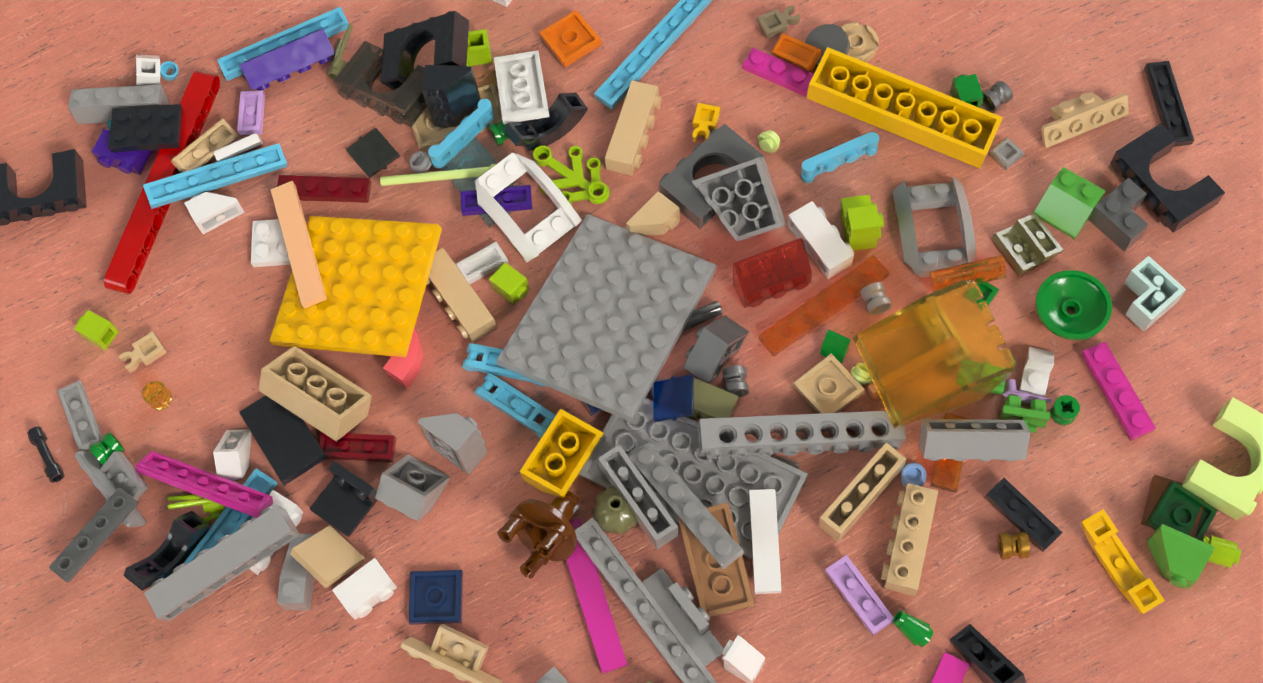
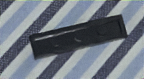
(1169, 102)

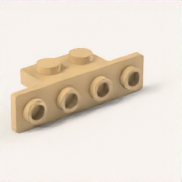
(1082, 115)
(454, 653)

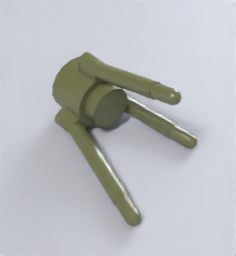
(337, 63)

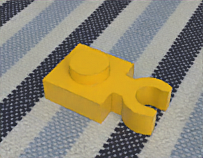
(705, 119)

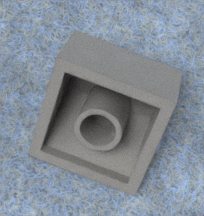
(411, 487)

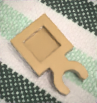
(146, 351)

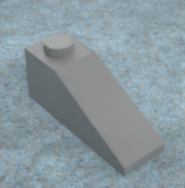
(295, 581)

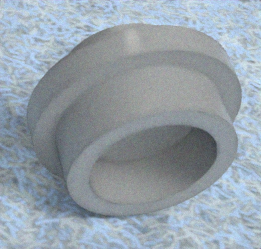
(420, 162)

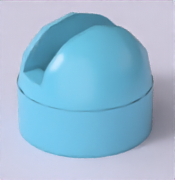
(164, 68)

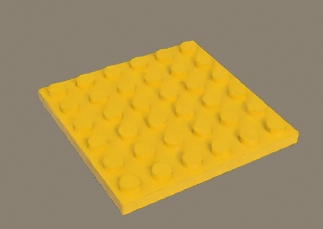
(371, 283)

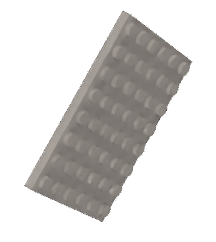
(607, 317)

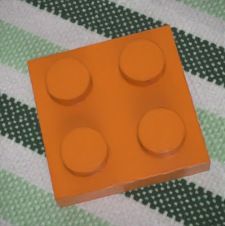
(570, 38)

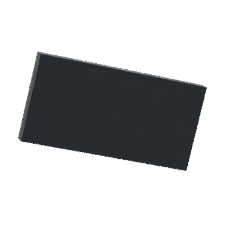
(283, 438)

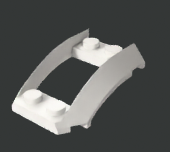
(544, 232)

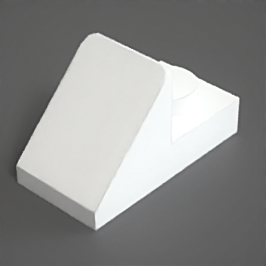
(1036, 371)

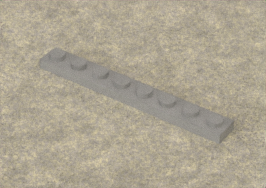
(641, 604)

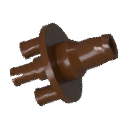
(543, 530)

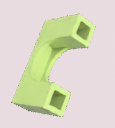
(1226, 492)

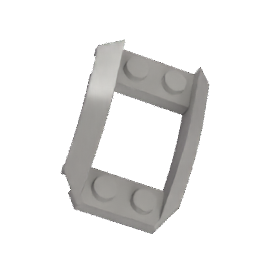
(930, 197)

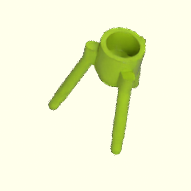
(209, 506)

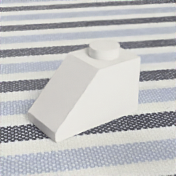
(212, 210)
(233, 454)

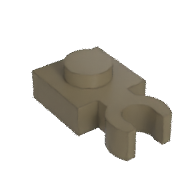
(775, 23)

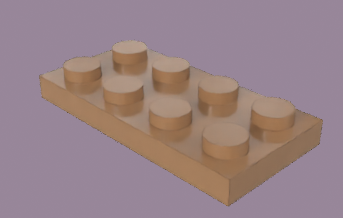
(716, 588)

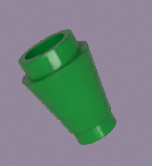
(914, 629)

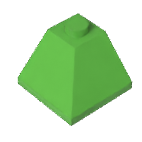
(1179, 555)

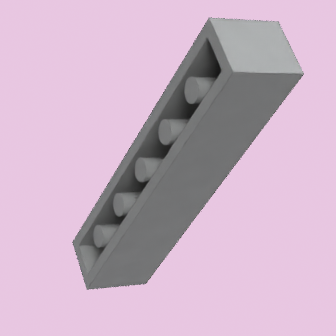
(221, 563)

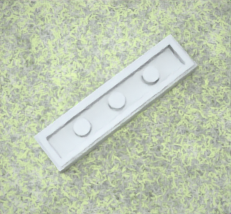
(765, 541)

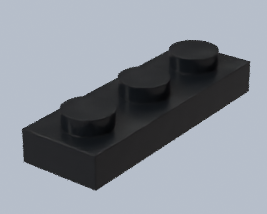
(1023, 514)

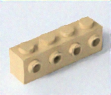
(910, 539)

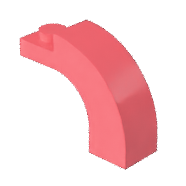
(406, 368)

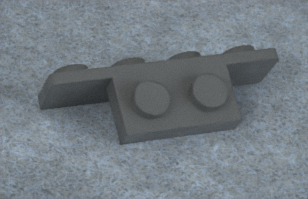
(93, 535)

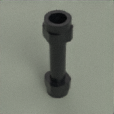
(53, 470)

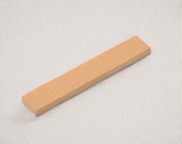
(298, 244)

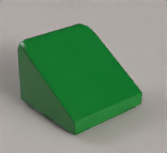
(835, 344)

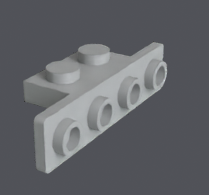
(115, 474)
(684, 615)

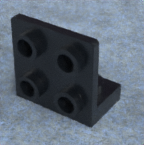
(344, 500)

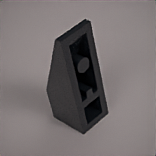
(985, 658)

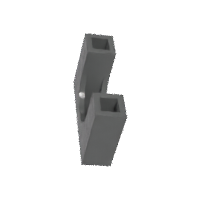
(722, 148)

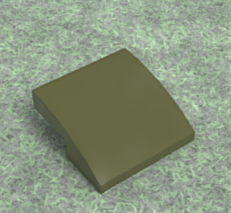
(1027, 244)

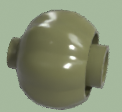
(613, 512)

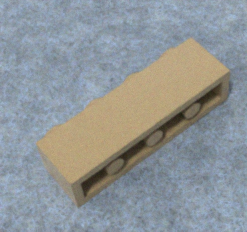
(632, 128)
(459, 298)
(862, 492)

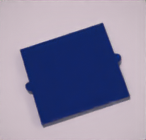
(673, 398)

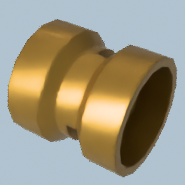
(1013, 545)

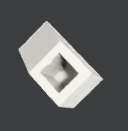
(147, 70)
(742, 659)

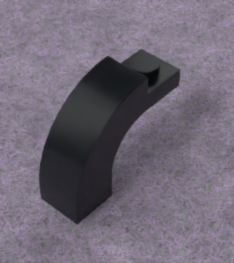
(563, 117)
(179, 544)

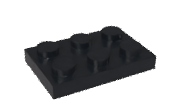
(146, 128)

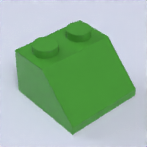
(1069, 202)

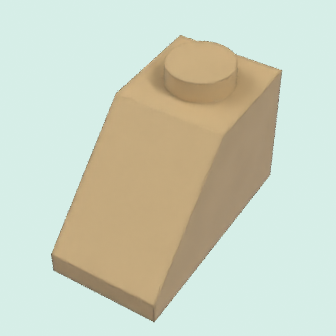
(655, 217)

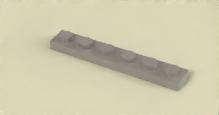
(686, 505)

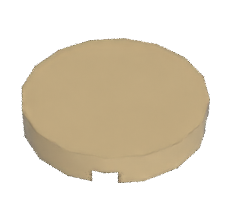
(862, 41)

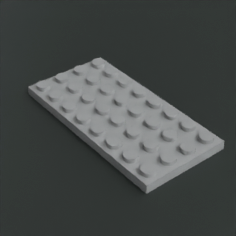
(709, 479)

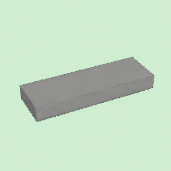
(80, 415)

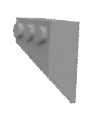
(743, 198)

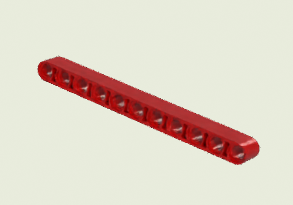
(146, 222)

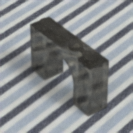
(357, 79)

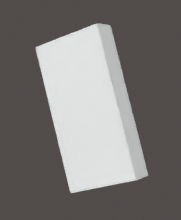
(482, 263)

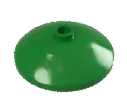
(1078, 293)

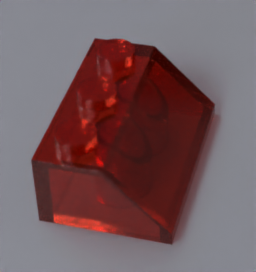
(772, 273)

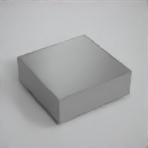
(1006, 153)

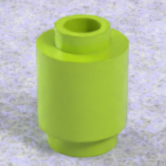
(1225, 551)

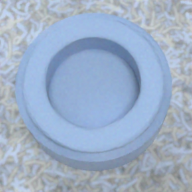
(913, 474)

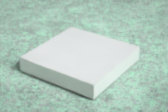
(238, 147)

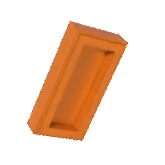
(796, 52)

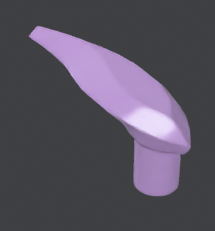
(1026, 396)

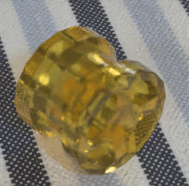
(152, 391)

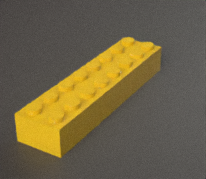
(903, 107)

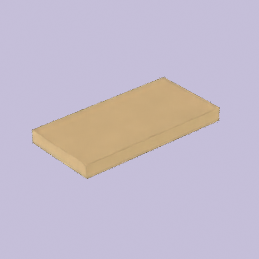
(429, 135)

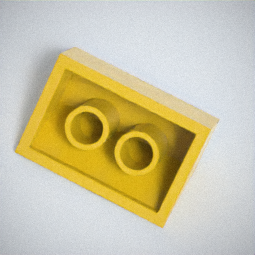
(560, 454)

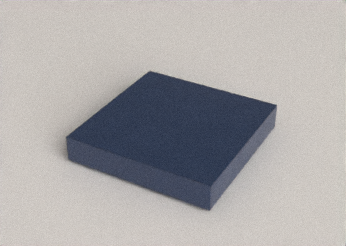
(435, 597)

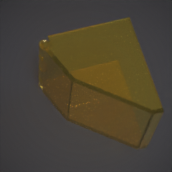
(935, 354)

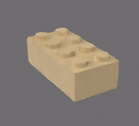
(315, 393)

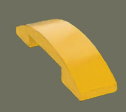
(1119, 564)

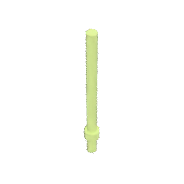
(434, 176)

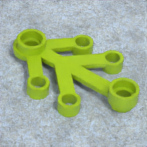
(575, 177)

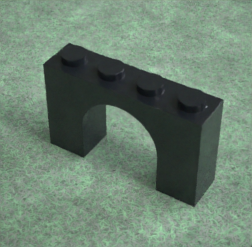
(404, 44)
(64, 193)
(1171, 206)

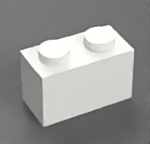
(365, 589)

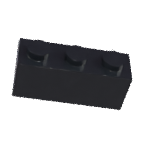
(449, 93)

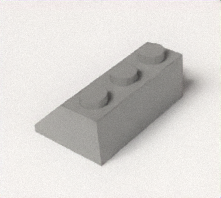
(455, 439)

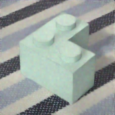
(1156, 293)

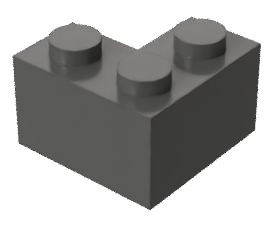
(1117, 217)
(713, 347)

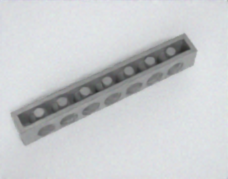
(787, 425)

